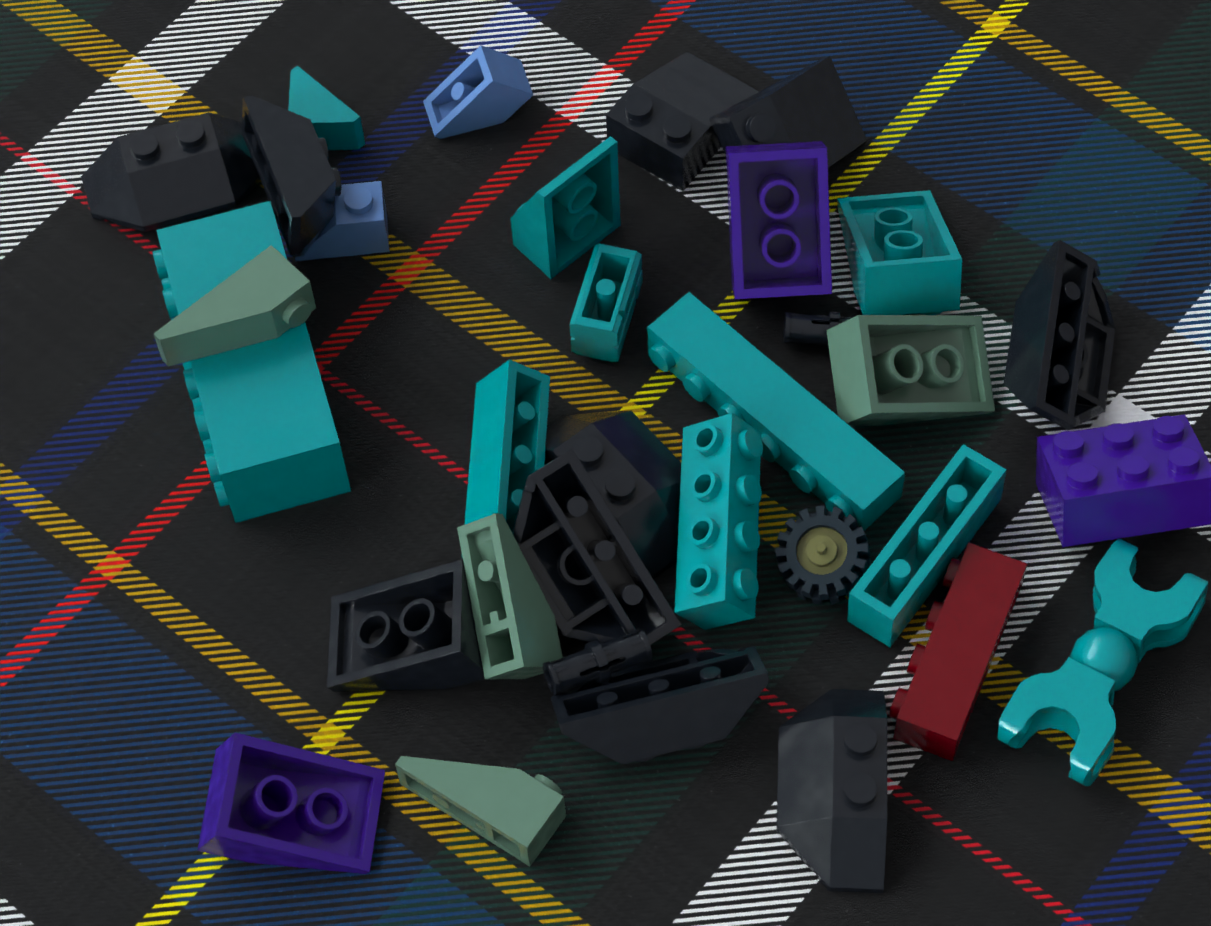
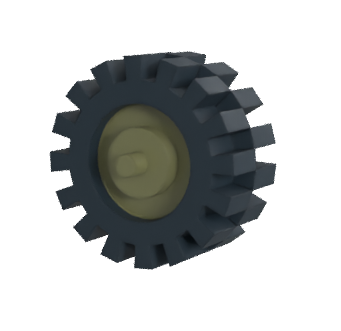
(823, 554)

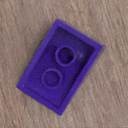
(290, 807)

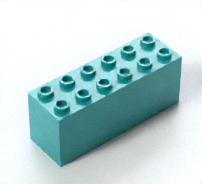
(259, 404)

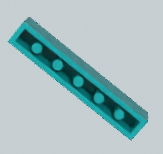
(794, 425)

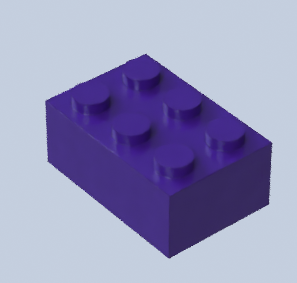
(779, 219)
(1124, 480)

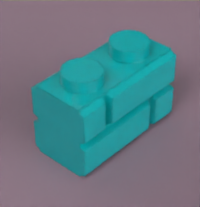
(606, 302)

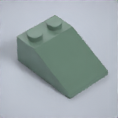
(909, 368)

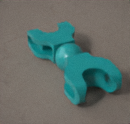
(1102, 662)

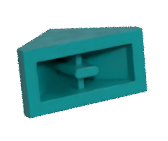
(328, 114)

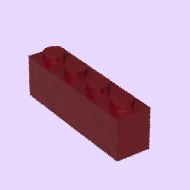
(958, 651)

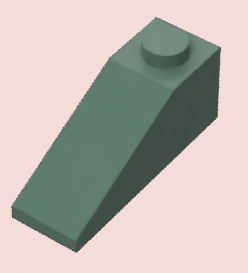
(242, 310)
(508, 606)
(493, 801)

